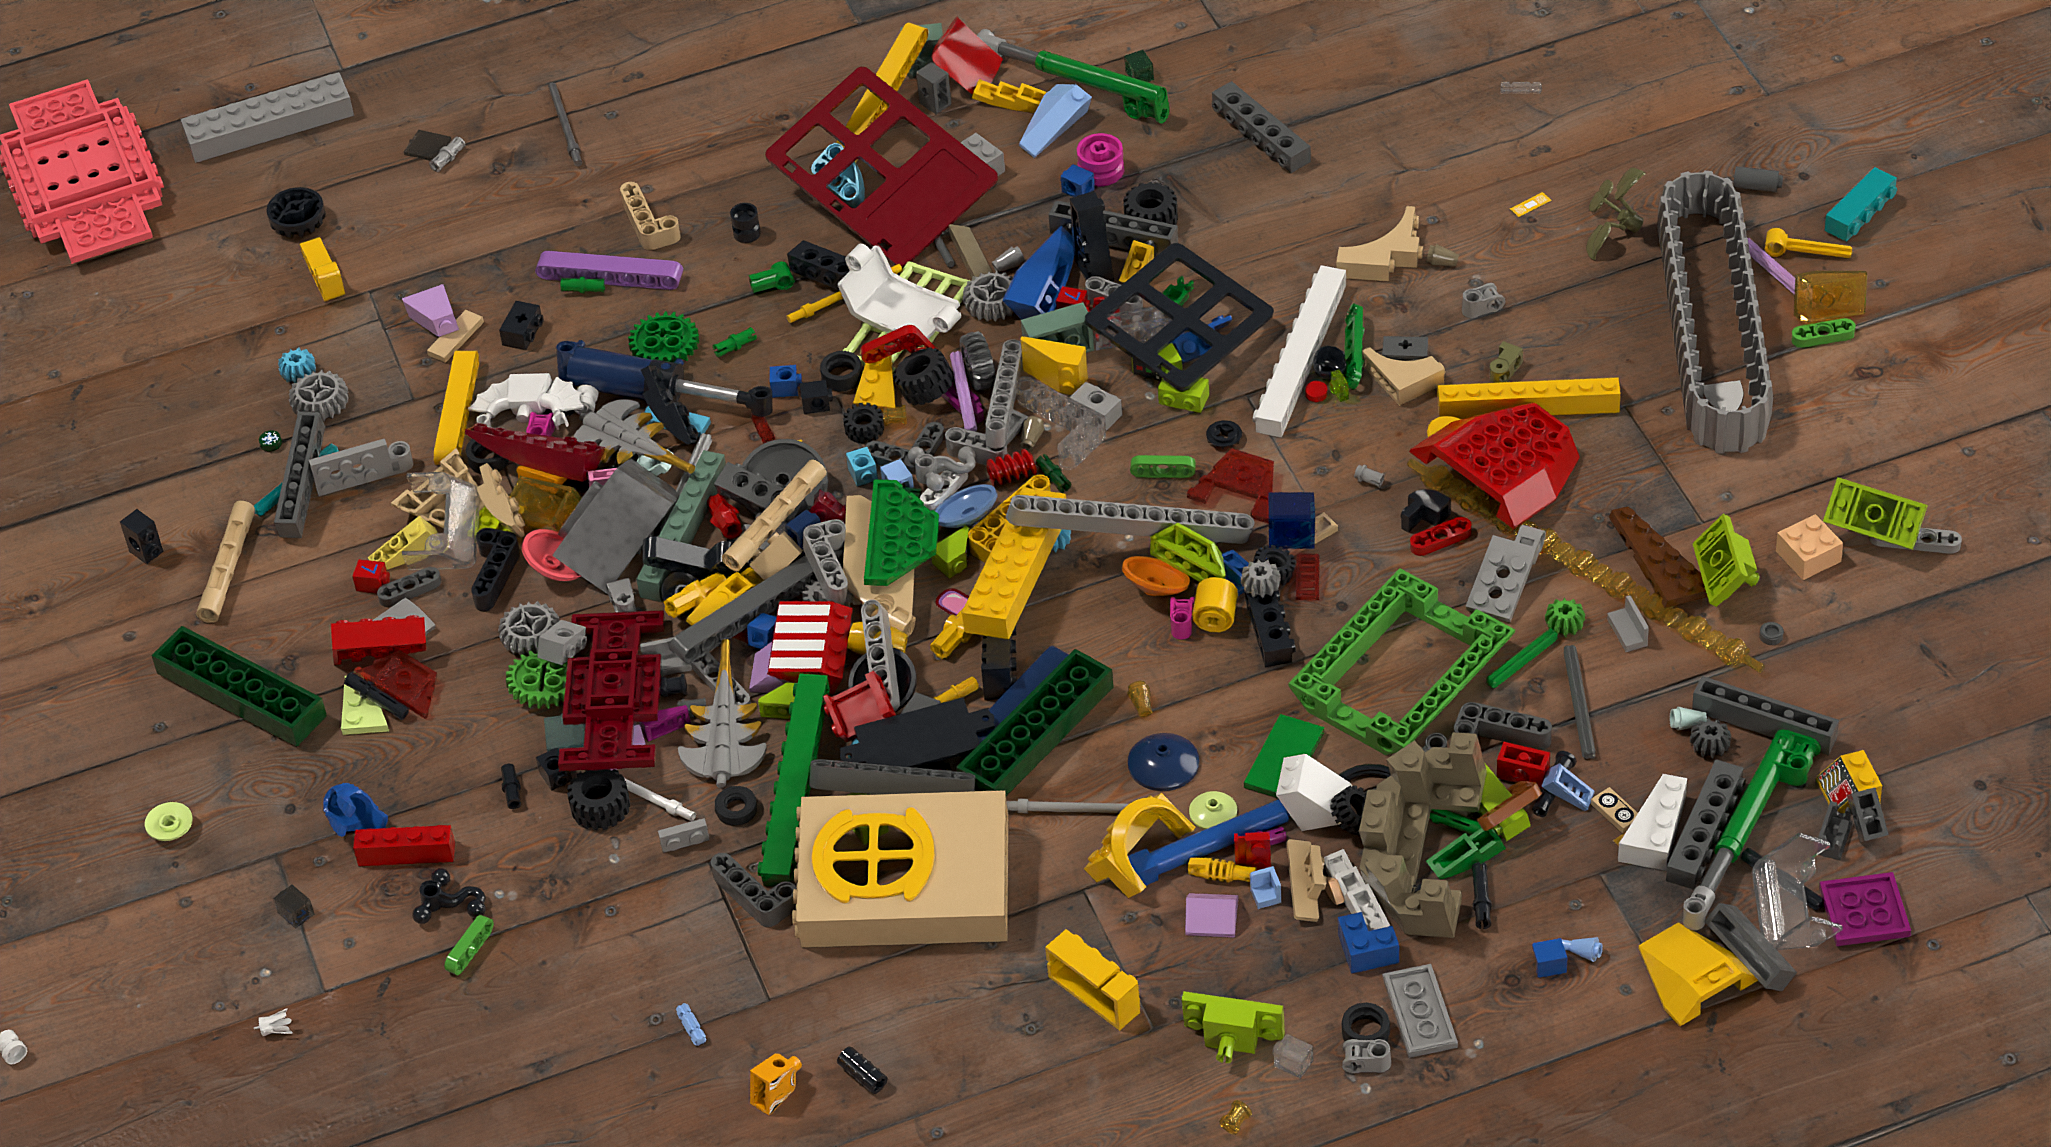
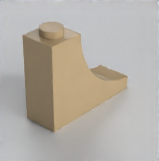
(1404, 378)

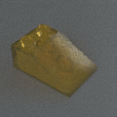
(1829, 295)
(544, 503)

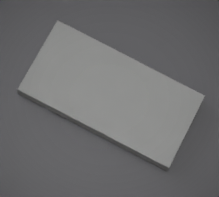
(1420, 1010)

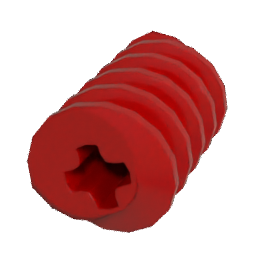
(1010, 466)

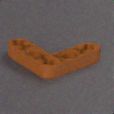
(1522, 794)

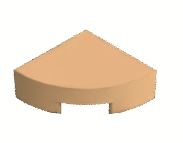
(1334, 891)

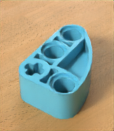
(850, 179)

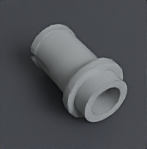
(1368, 475)

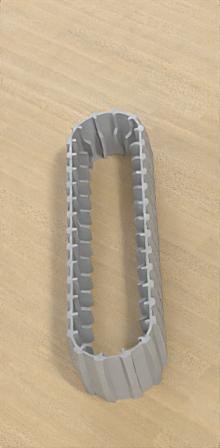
(1710, 426)

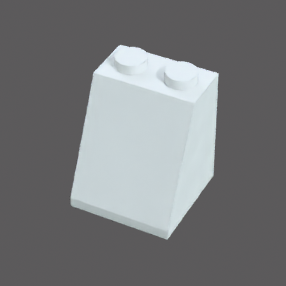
(1307, 791)

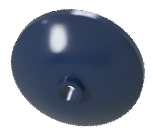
(1163, 761)

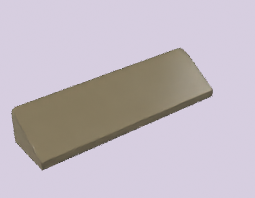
(969, 250)

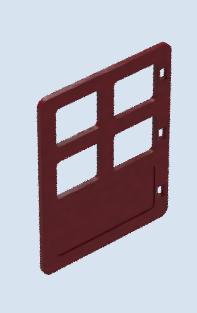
(916, 198)

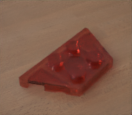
(403, 680)

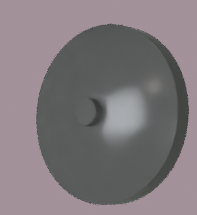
(780, 462)

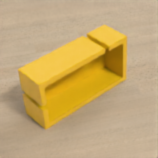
(1093, 979)

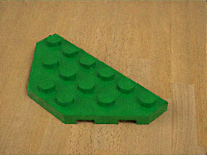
(899, 533)

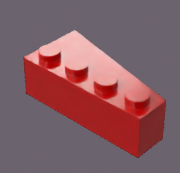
(377, 637)

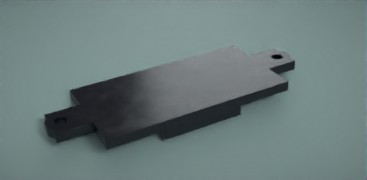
(919, 736)

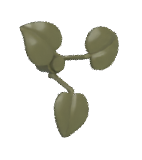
(1626, 218)

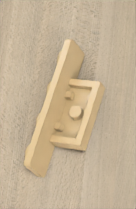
(1305, 878)

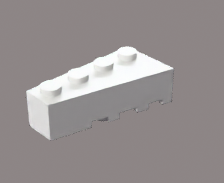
(1654, 829)

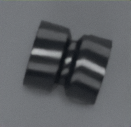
(745, 222)

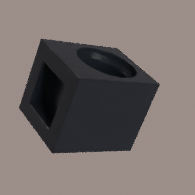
(815, 396)
(549, 769)

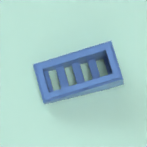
(1554, 783)

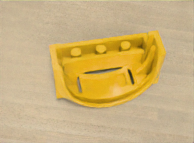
(1125, 833)

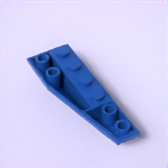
(1041, 277)

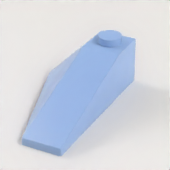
(1053, 116)

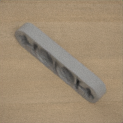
(1934, 546)
(713, 665)

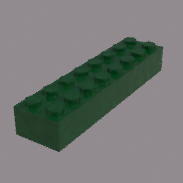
(239, 685)
(1038, 723)

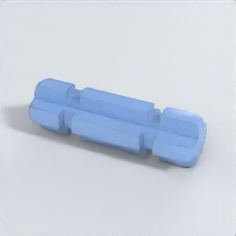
(691, 1024)

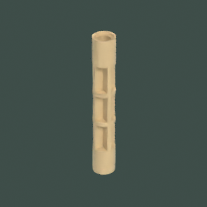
(774, 515)
(225, 562)

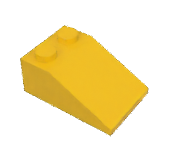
(1055, 364)

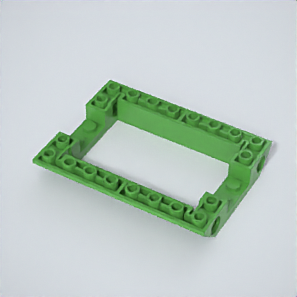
(1399, 594)

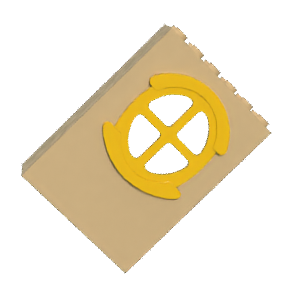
(947, 895)

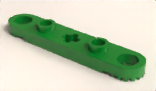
(1353, 345)

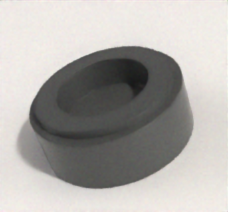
(1771, 633)

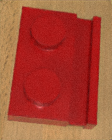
(1253, 850)

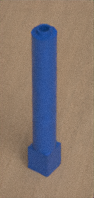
(1151, 864)

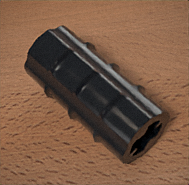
(862, 1070)

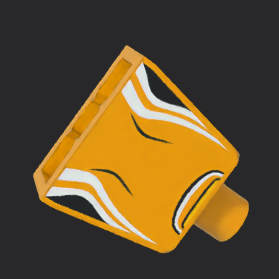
(773, 1082)

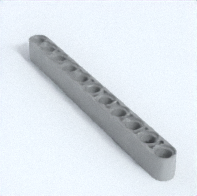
(1126, 518)

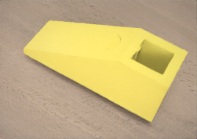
(408, 539)

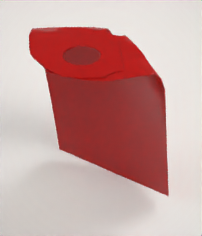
(965, 56)

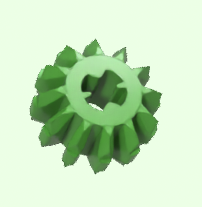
(1565, 616)

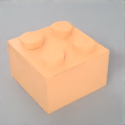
(1809, 547)

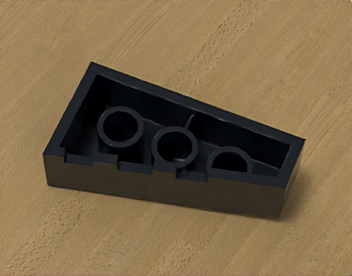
(1090, 236)
(998, 665)

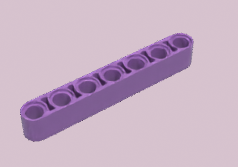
(614, 269)

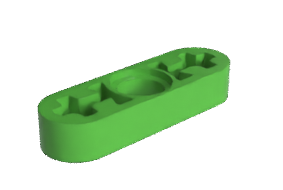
(1843, 328)
(1156, 472)
(469, 945)

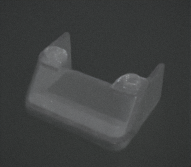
(458, 543)
(1782, 896)

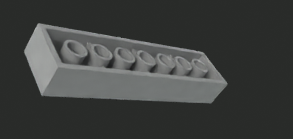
(267, 117)

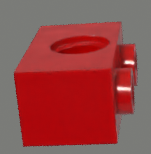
(1522, 764)

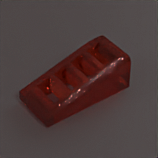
(1307, 563)

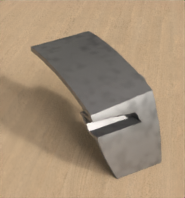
(613, 522)

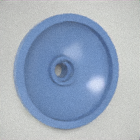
(966, 506)

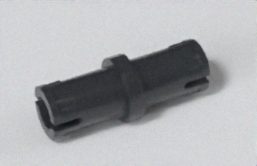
(511, 786)

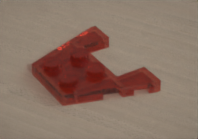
(1240, 474)

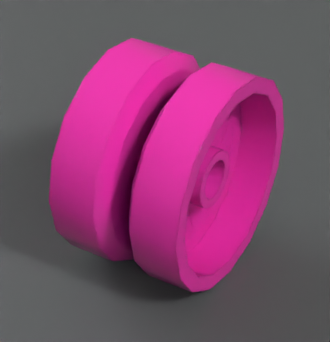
(1103, 157)

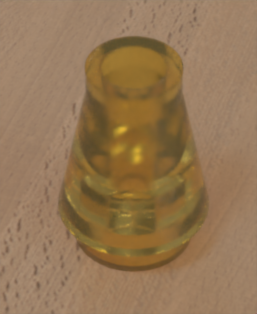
(1140, 697)

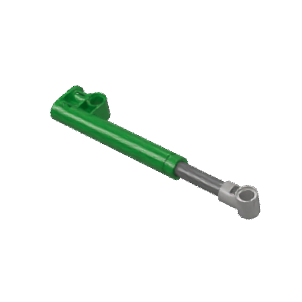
(1138, 96)
(1784, 761)

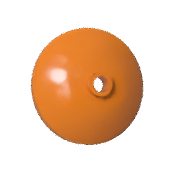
(1154, 576)

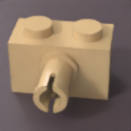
(776, 556)

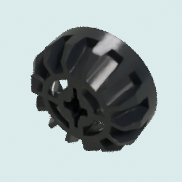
(292, 208)

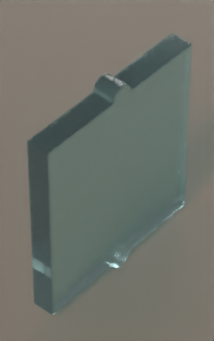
(562, 735)

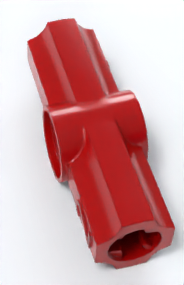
(724, 516)

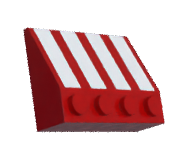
(810, 640)

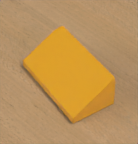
(539, 475)

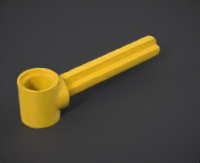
(1778, 243)

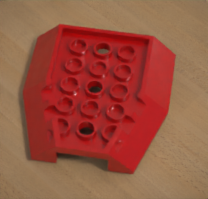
(1518, 476)

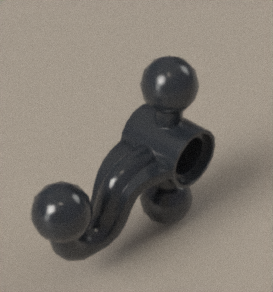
(434, 898)

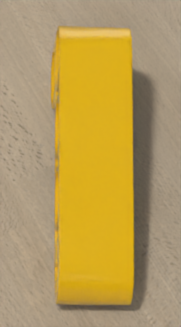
(323, 270)

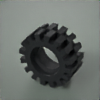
(866, 431)
(1282, 559)
(1343, 810)

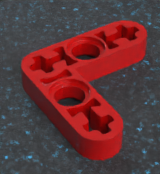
(904, 338)

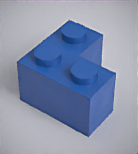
(1366, 948)

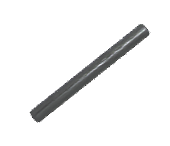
(1579, 702)

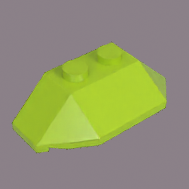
(1188, 552)

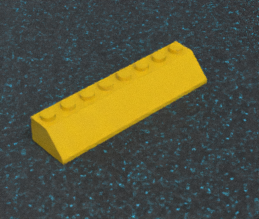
(1554, 396)

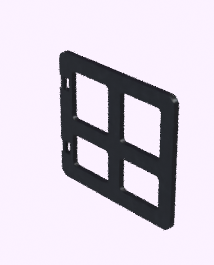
(1182, 318)

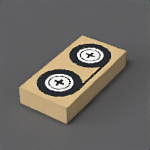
(1614, 809)

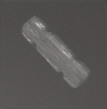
(1521, 87)

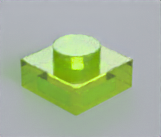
(1339, 385)

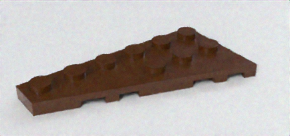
(1661, 563)

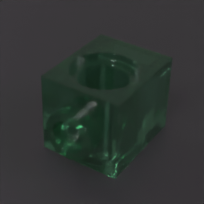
(1139, 66)

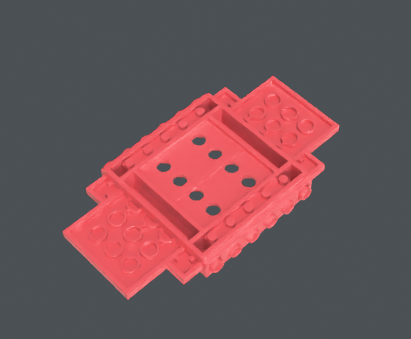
(95, 211)

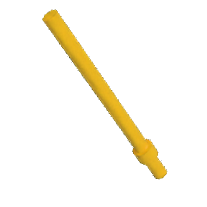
(808, 309)

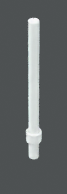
(672, 806)

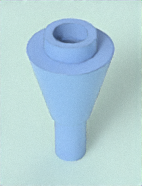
(1586, 948)

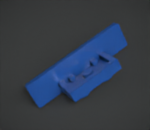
(1191, 347)

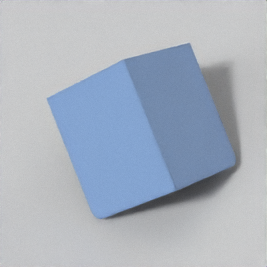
(897, 471)
(1265, 887)

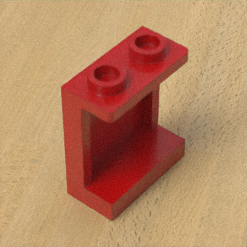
(858, 706)

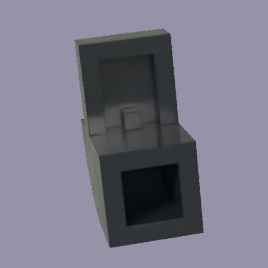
(1426, 506)

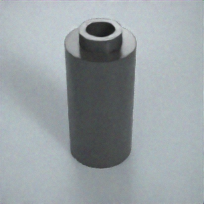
(1757, 179)

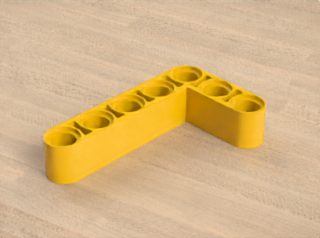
(986, 532)

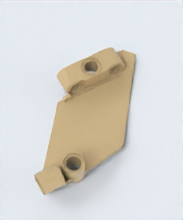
(897, 596)

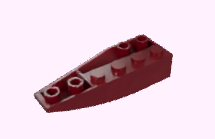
(544, 453)

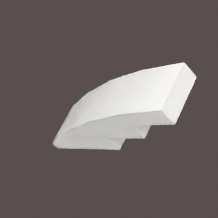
(1356, 893)

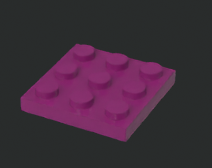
(1866, 908)

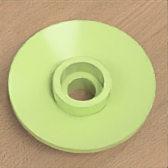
(1205, 815)
(168, 821)

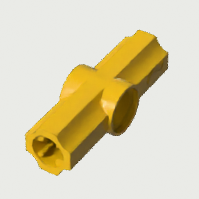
(692, 595)
(950, 637)

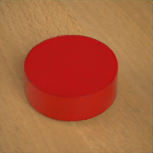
(1316, 391)

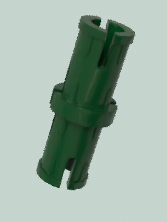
(1054, 473)

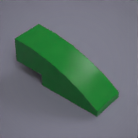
(1465, 852)

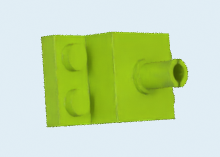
(1875, 513)
(1724, 560)
(1232, 1022)

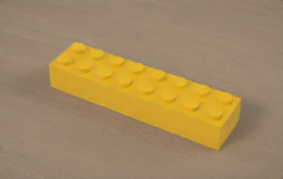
(1009, 576)

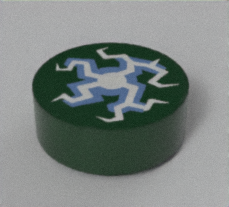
(270, 441)

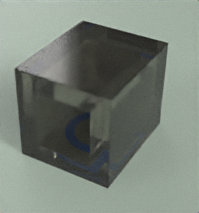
(293, 906)

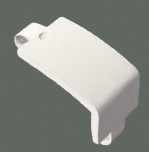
(889, 300)

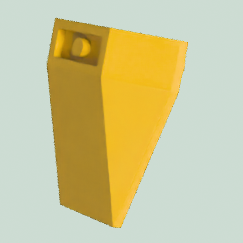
(1690, 970)

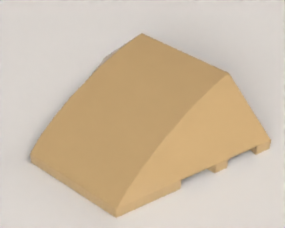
(432, 505)

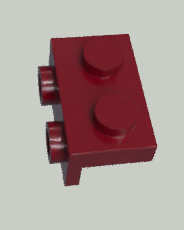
(827, 507)

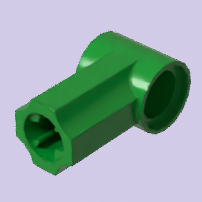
(777, 276)

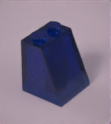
(1291, 520)

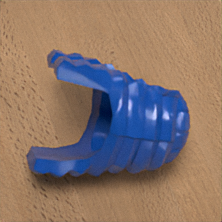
(351, 809)

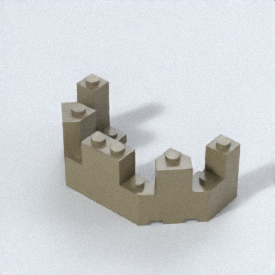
(1396, 828)

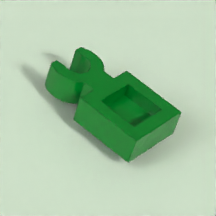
(1180, 292)

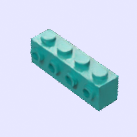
(1860, 204)

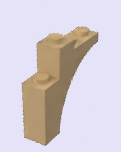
(1381, 256)

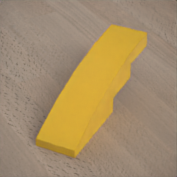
(1008, 96)

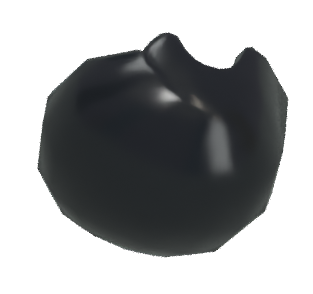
(1328, 360)

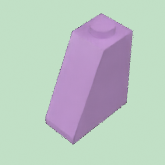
(432, 310)

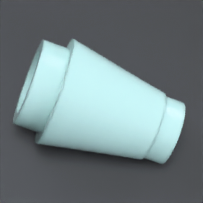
(1685, 718)

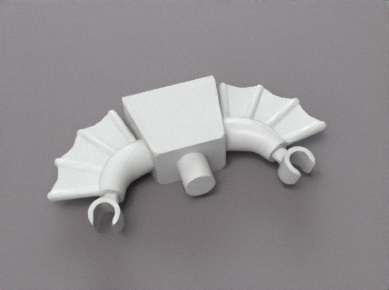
(525, 395)

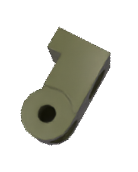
(1507, 363)

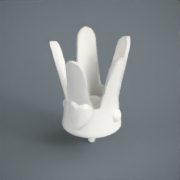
(274, 1023)

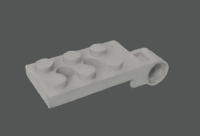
(376, 464)
(1511, 555)

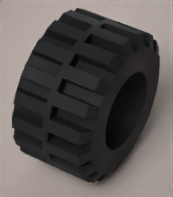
(1152, 203)
(923, 376)
(603, 811)

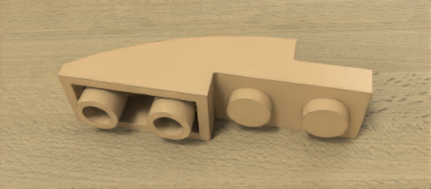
(498, 502)

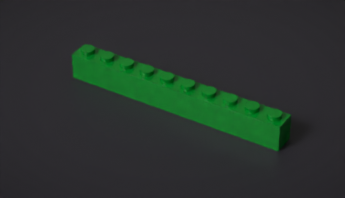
(798, 751)

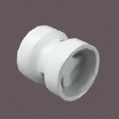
(588, 399)
(11, 1048)

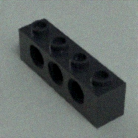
(818, 263)
(1270, 628)

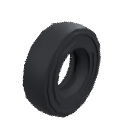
(735, 817)

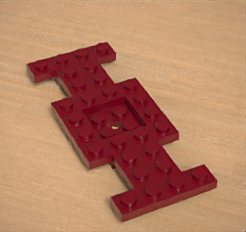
(612, 707)

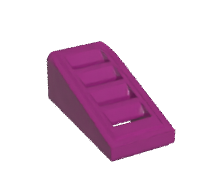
(666, 722)

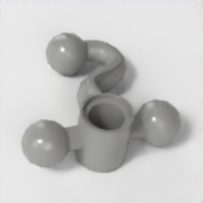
(929, 467)

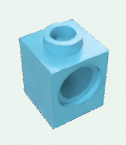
(861, 466)

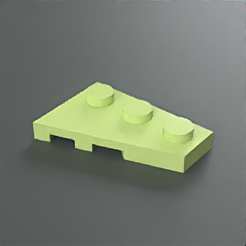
(361, 714)

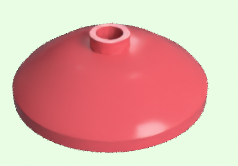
(538, 551)

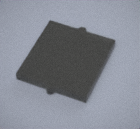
(426, 145)

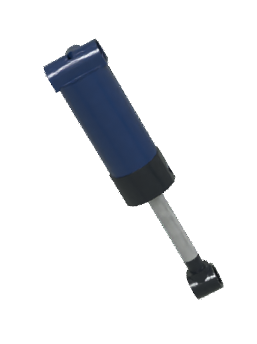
(622, 376)

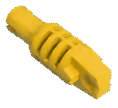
(1222, 870)

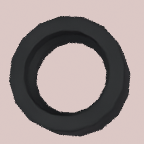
(841, 359)
(473, 448)
(1365, 1011)

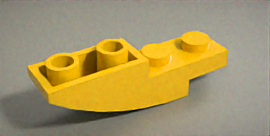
(726, 592)

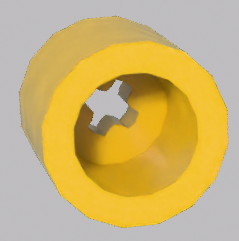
(1215, 604)

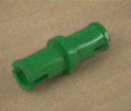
(582, 285)
(734, 342)

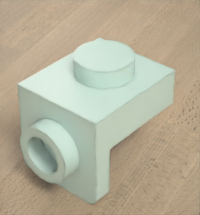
(654, 466)

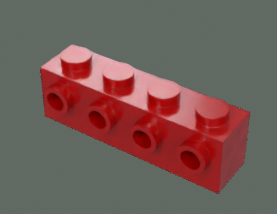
(404, 845)

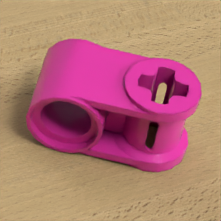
(541, 424)
(1181, 617)

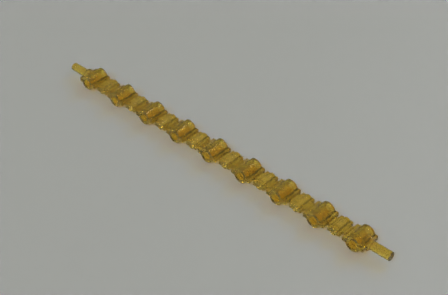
(1583, 563)

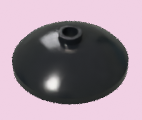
(905, 673)

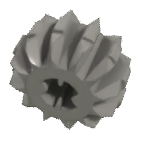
(1260, 578)

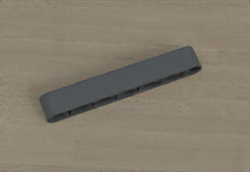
(886, 779)

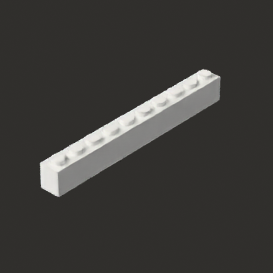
(1299, 353)

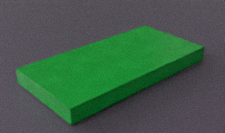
(1286, 739)

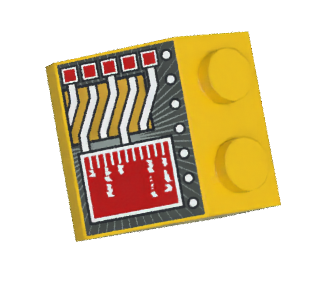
(1846, 776)

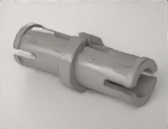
(447, 154)

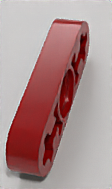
(1459, 526)

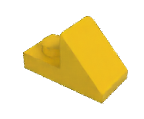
(1138, 257)

